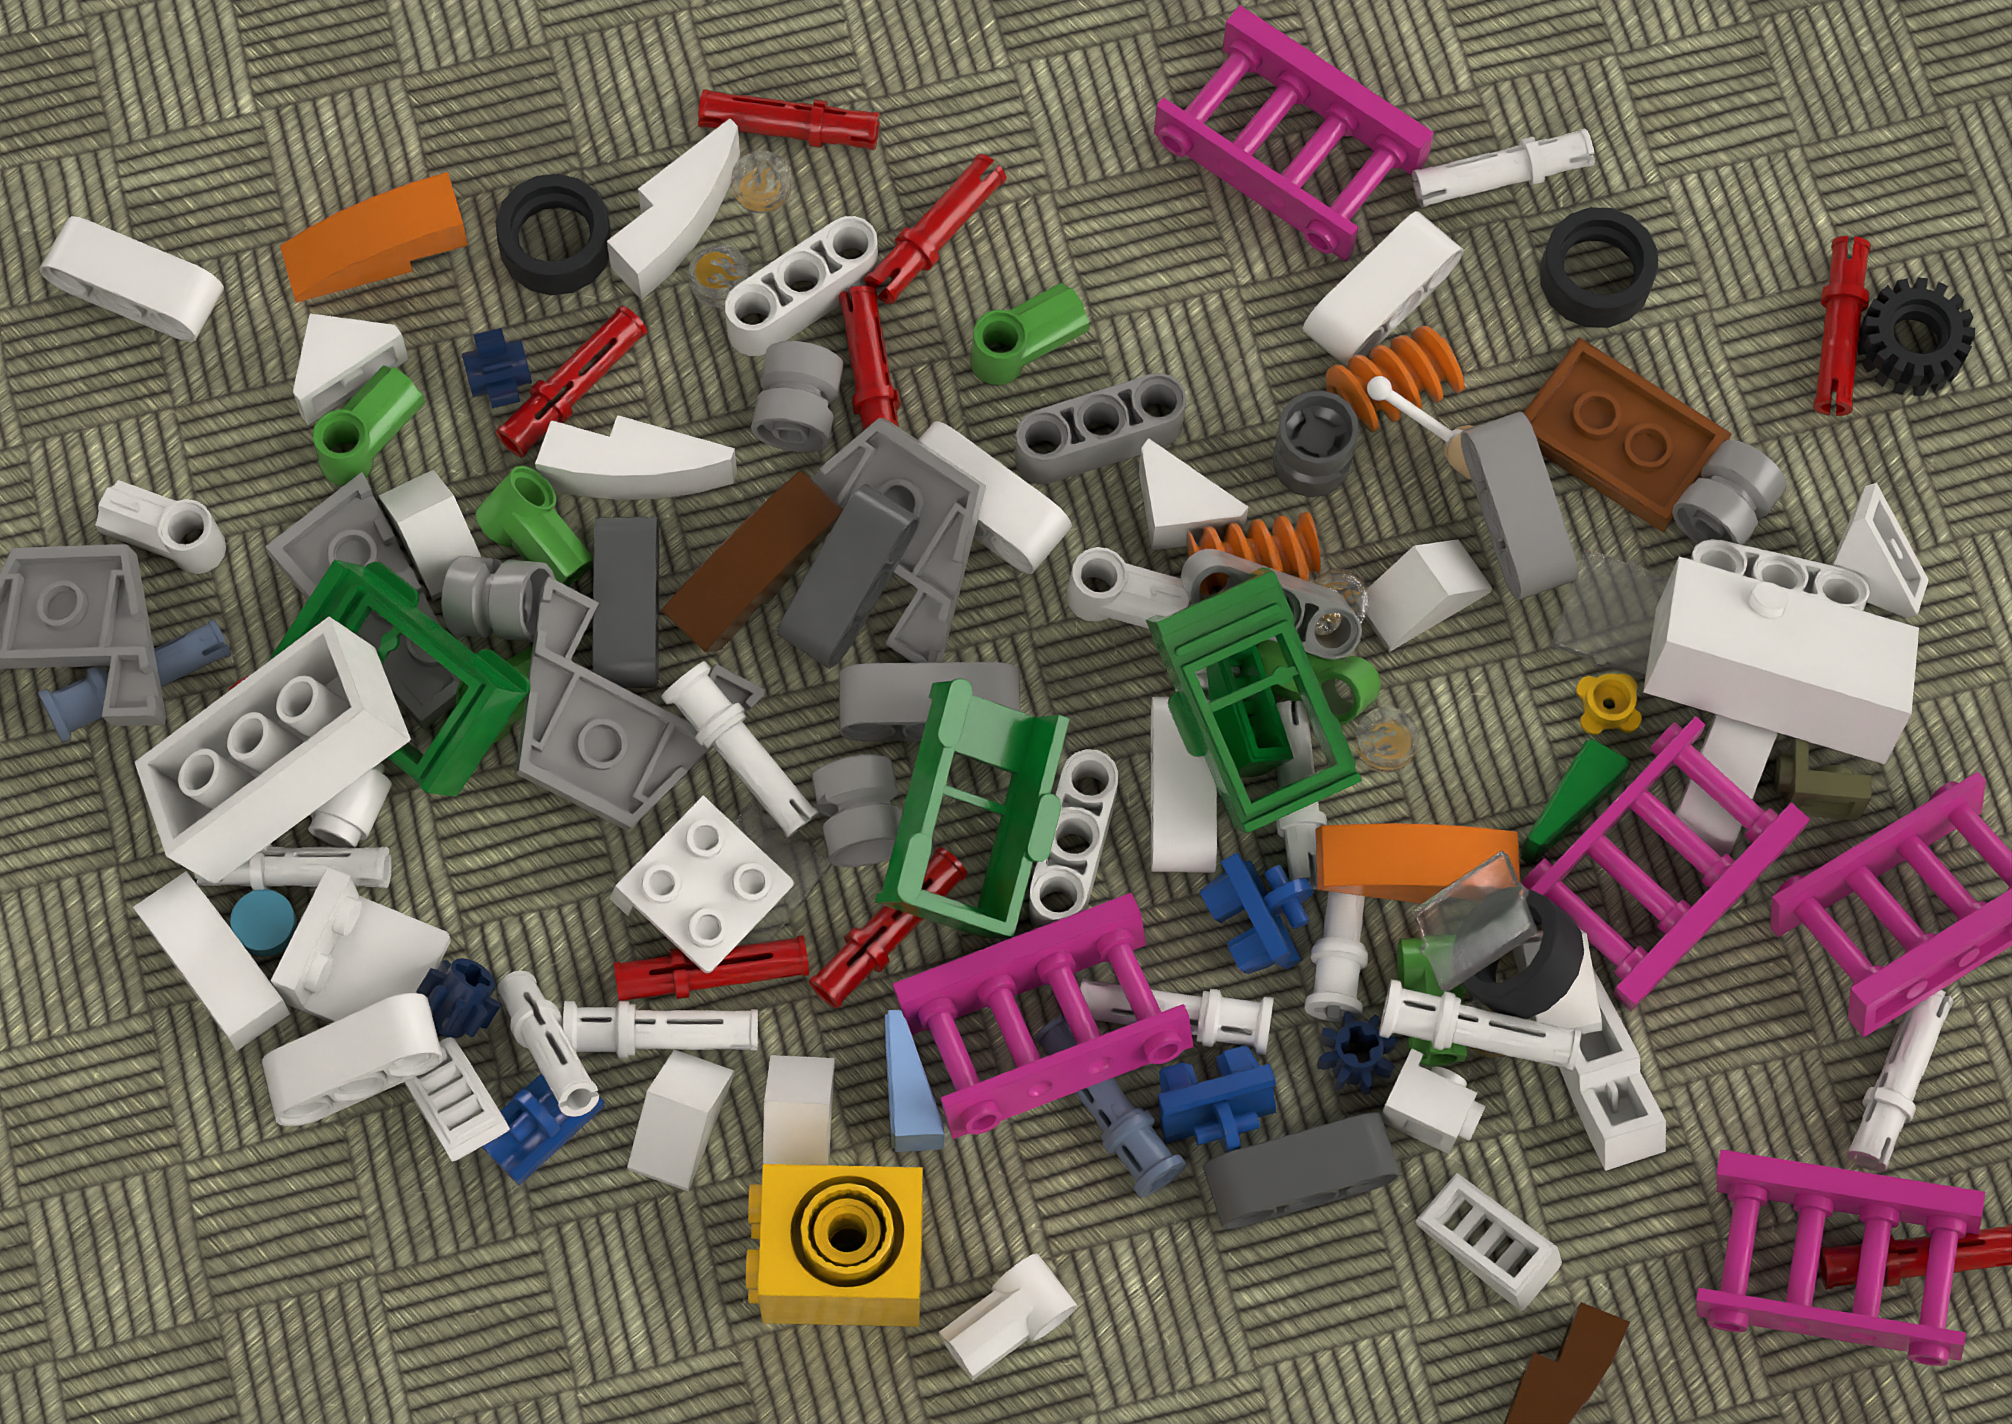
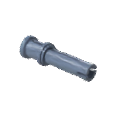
(84, 699)
(1124, 1127)

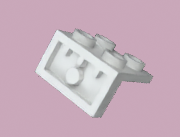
(703, 885)
(354, 952)

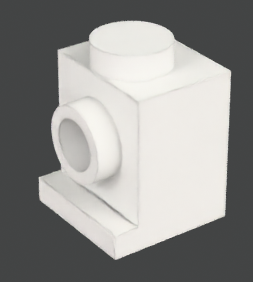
(1432, 1105)

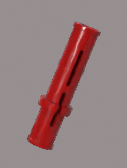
(801, 121)
(919, 246)
(1843, 302)
(868, 357)
(522, 428)
(740, 966)
(838, 979)
(1910, 1256)

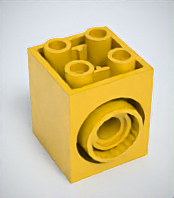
(809, 1211)

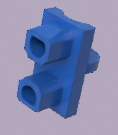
(1242, 890)
(1218, 1106)
(535, 1130)

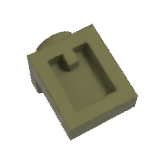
(1822, 792)

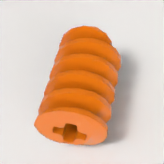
(1410, 367)
(1284, 549)

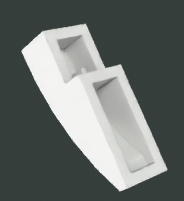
(675, 211)
(632, 462)
(212, 960)
(1613, 1094)

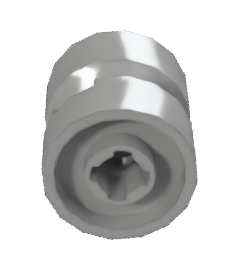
(798, 387)
(1732, 494)
(493, 597)
(857, 800)

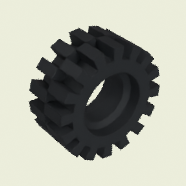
(1925, 307)

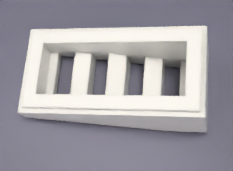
(453, 1095)
(1531, 1278)

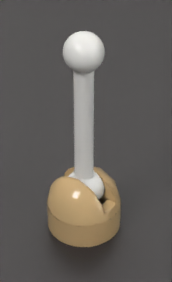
(1380, 389)

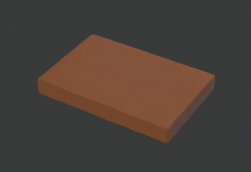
(1621, 433)

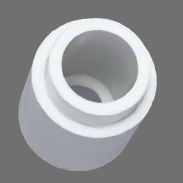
(352, 811)

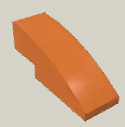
(375, 238)
(1404, 858)

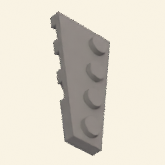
(356, 531)

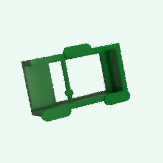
(1221, 629)
(494, 690)
(1028, 820)

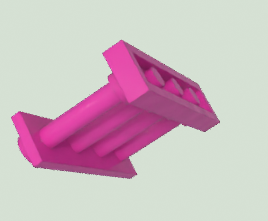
(1298, 79)
(1722, 875)
(1929, 959)
(1024, 963)
(1881, 1204)

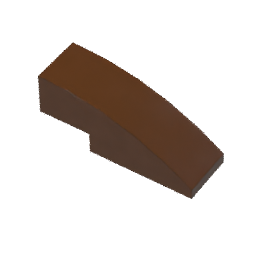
(753, 563)
(1560, 1388)

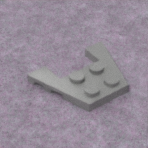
(948, 512)
(81, 612)
(594, 736)

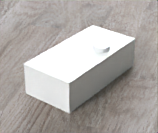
(1782, 660)
(271, 751)

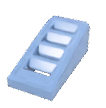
(912, 1108)

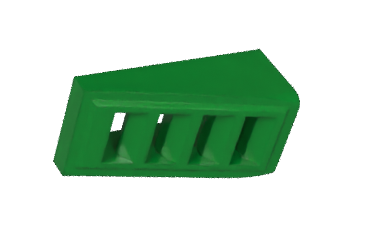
(1248, 726)
(1586, 784)

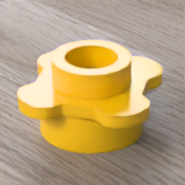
(1615, 687)

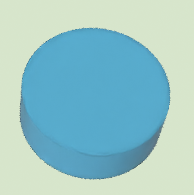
(263, 922)

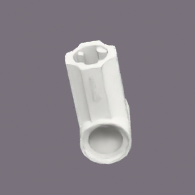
(160, 525)
(1134, 591)
(1022, 1307)

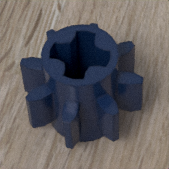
(496, 368)
(460, 997)
(1366, 1039)

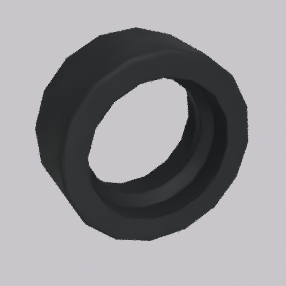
(549, 193)
(1612, 228)
(1548, 974)

